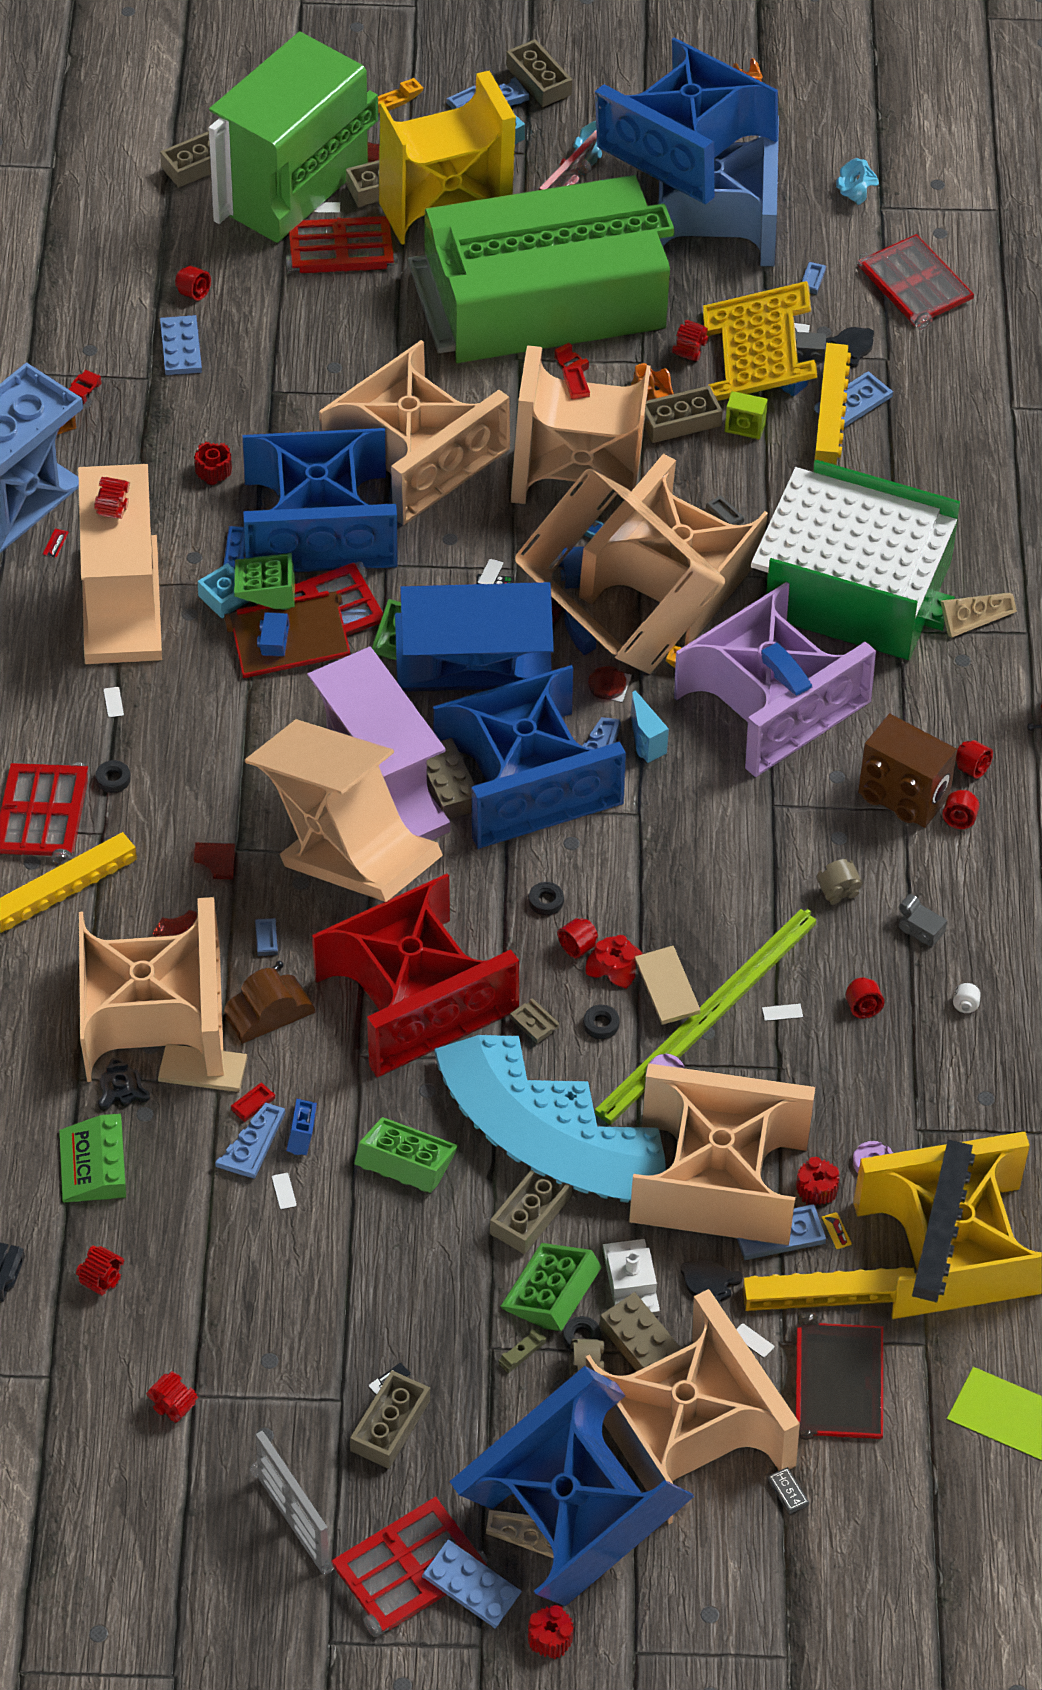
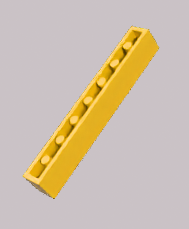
(831, 403)
(65, 880)
(822, 1289)

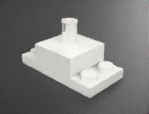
(631, 1271)

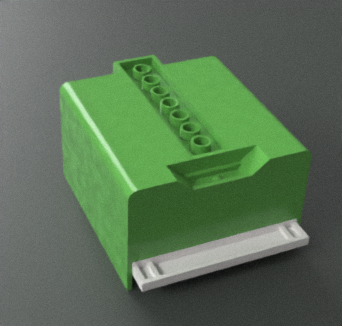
(289, 136)

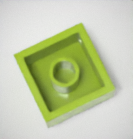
(746, 415)

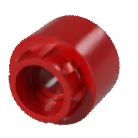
(193, 279)
(974, 758)
(961, 809)
(577, 937)
(864, 998)

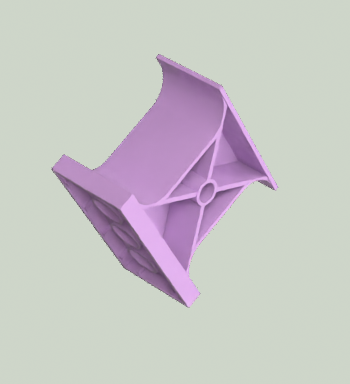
(371, 706)
(779, 722)

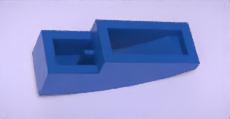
(579, 635)
(785, 669)

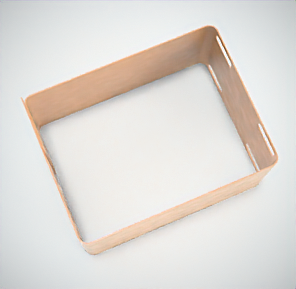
(565, 528)

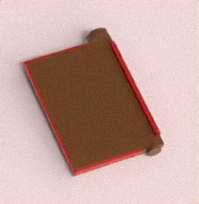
(313, 634)

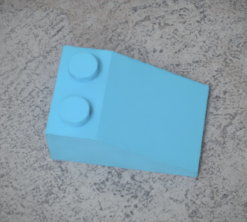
(648, 730)

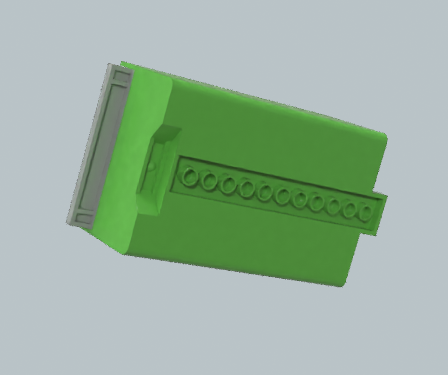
(543, 269)

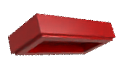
(576, 382)
(252, 1102)

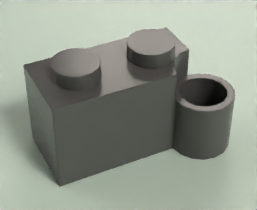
(810, 346)
(921, 921)

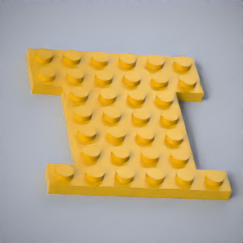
(760, 339)

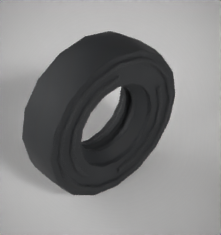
(113, 786)
(546, 888)
(603, 1011)
(581, 1323)

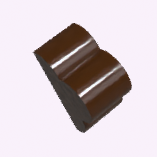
(266, 1004)

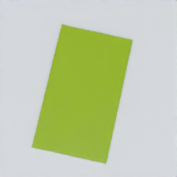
(1000, 1412)

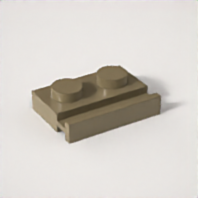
(534, 1021)

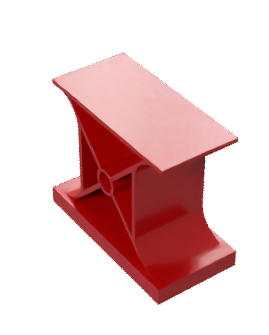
(416, 975)

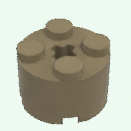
(839, 881)
(583, 1348)

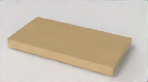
(667, 985)
(188, 1067)

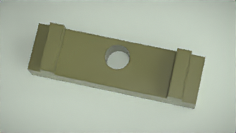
(514, 1357)

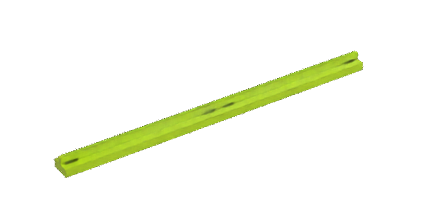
(723, 999)

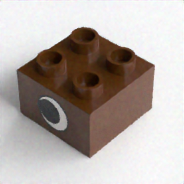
(906, 771)

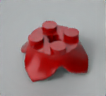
(614, 958)

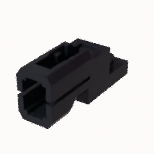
(9, 1267)

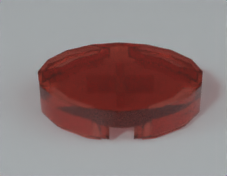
(607, 682)

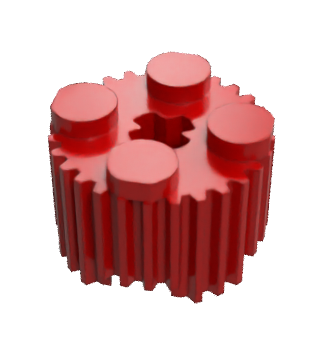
(690, 339)
(213, 462)
(111, 497)
(817, 1181)
(100, 1269)
(172, 1397)
(550, 1631)

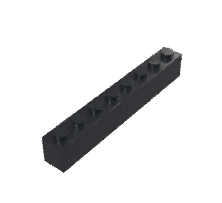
(942, 1221)

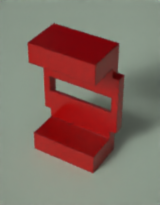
(565, 354)
(86, 377)

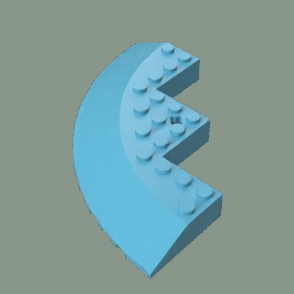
(545, 1121)

